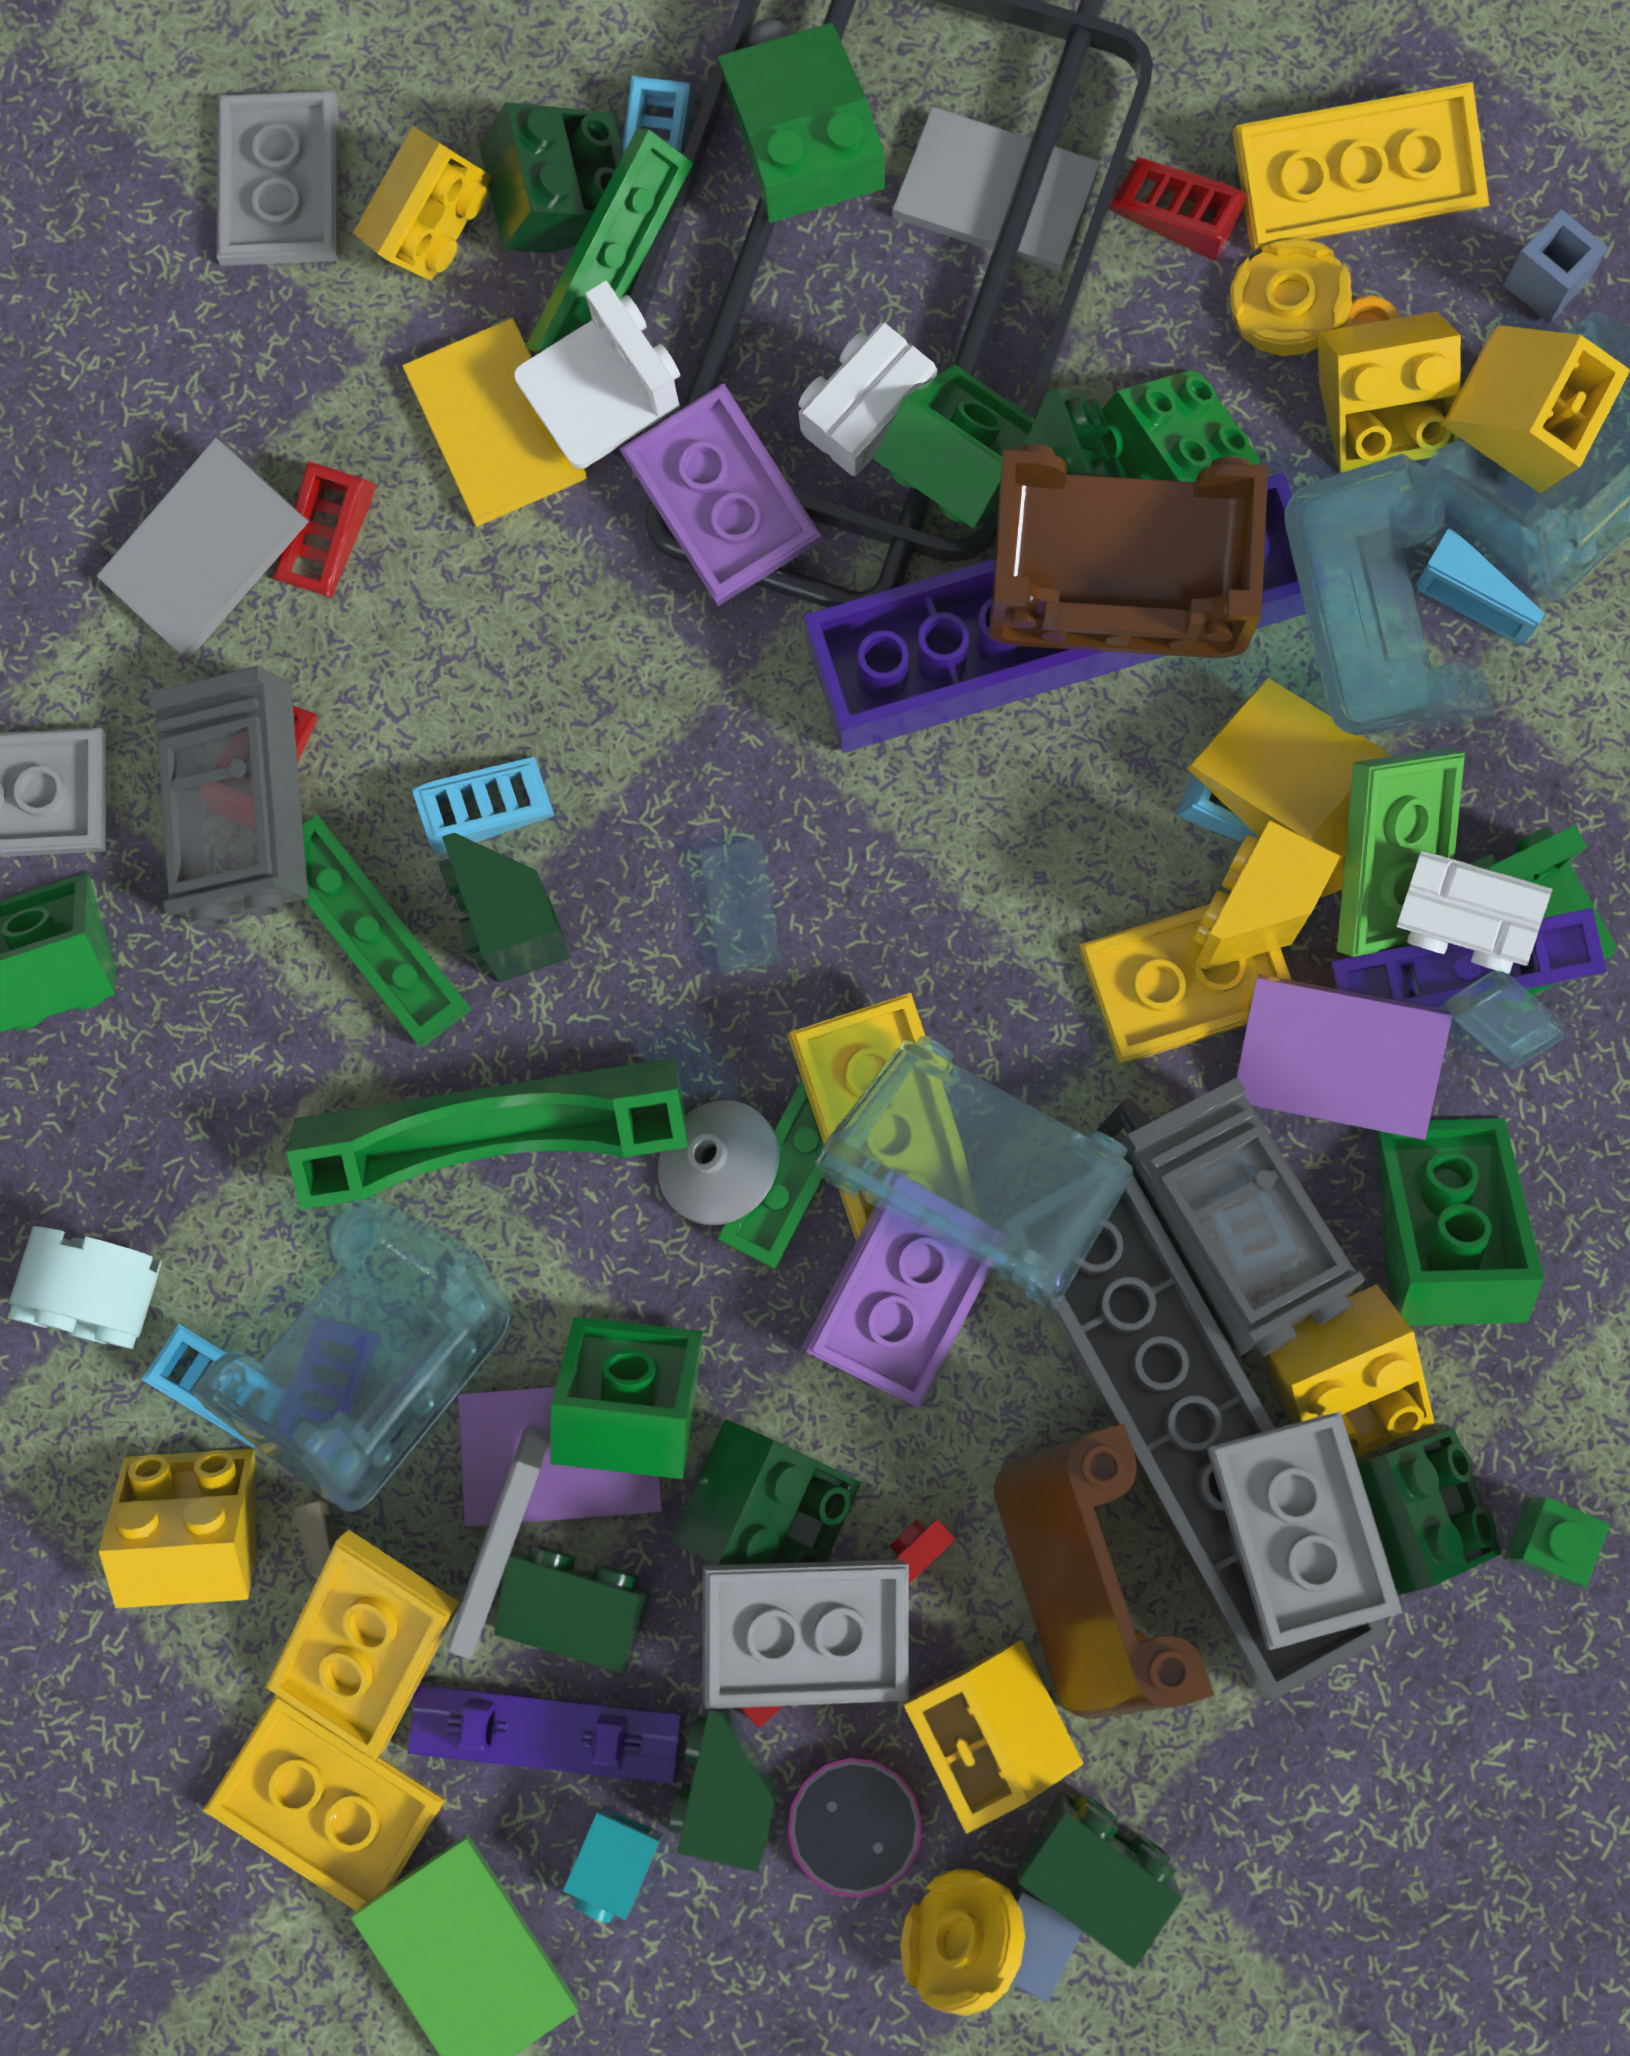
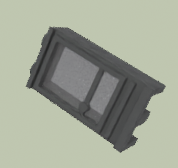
(230, 796)
(1240, 1220)

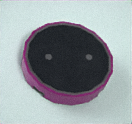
(855, 1826)

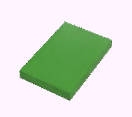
(1393, 815)
(464, 1957)

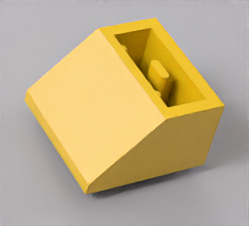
(423, 205)
(1389, 387)
(1536, 402)
(1272, 896)
(1357, 1366)
(182, 1529)
(993, 1735)

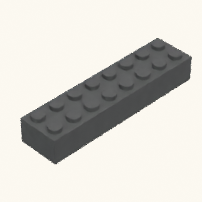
(1178, 1390)

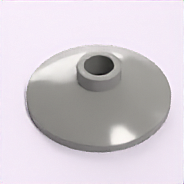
(735, 1177)

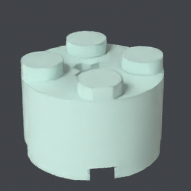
(84, 1287)

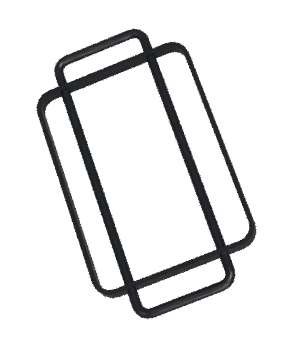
(1081, 31)

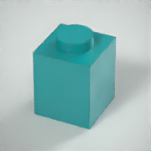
(611, 1866)

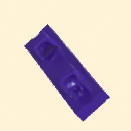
(1563, 952)
(545, 1733)

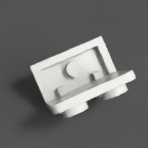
(600, 381)

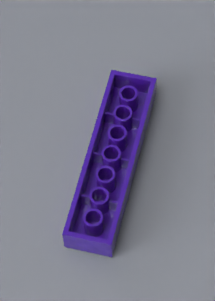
(928, 651)

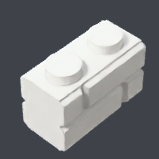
(861, 398)
(1474, 910)

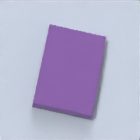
(721, 494)
(1343, 1056)
(896, 1307)
(489, 1437)

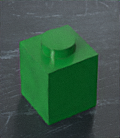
(1557, 1541)

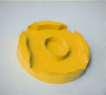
(1290, 296)
(963, 1942)

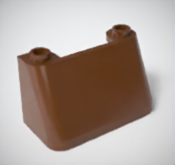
(1128, 558)
(1073, 1588)

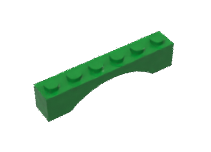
(377, 1146)

